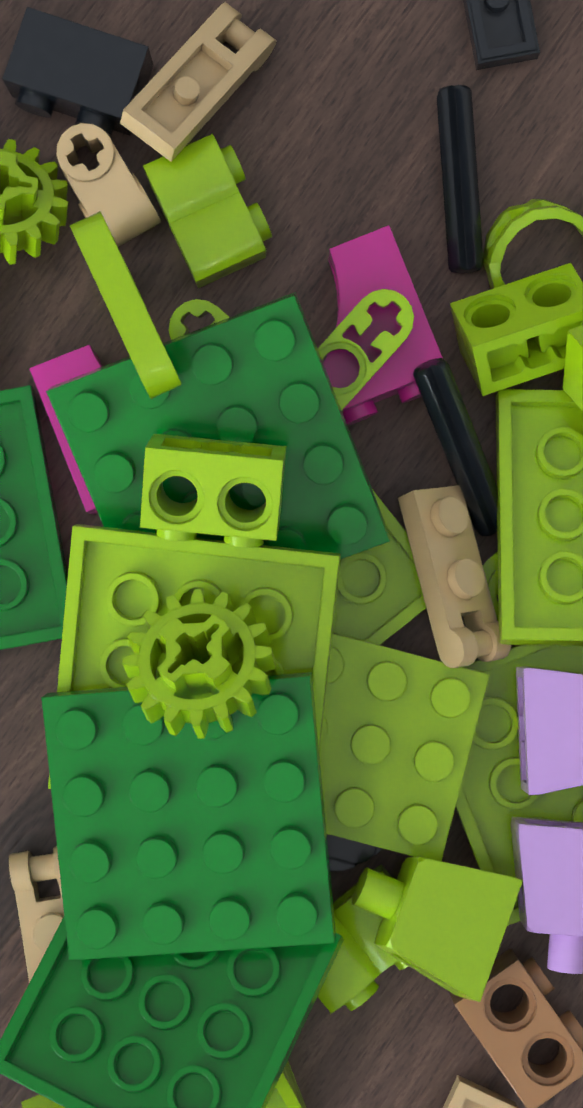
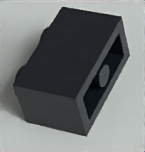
(75, 71)

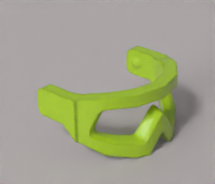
(514, 220)

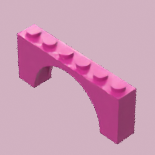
(358, 269)

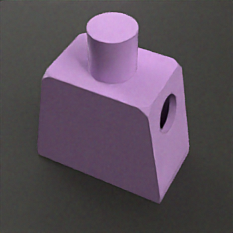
(549, 729)
(551, 894)

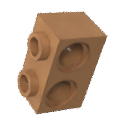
(511, 1034)

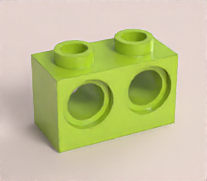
(519, 328)
(213, 470)

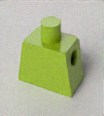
(441, 919)

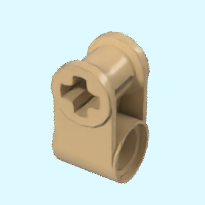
(109, 186)

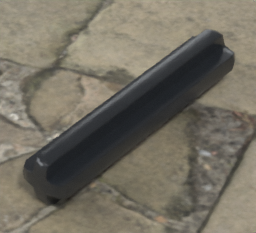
(460, 179)
(459, 442)

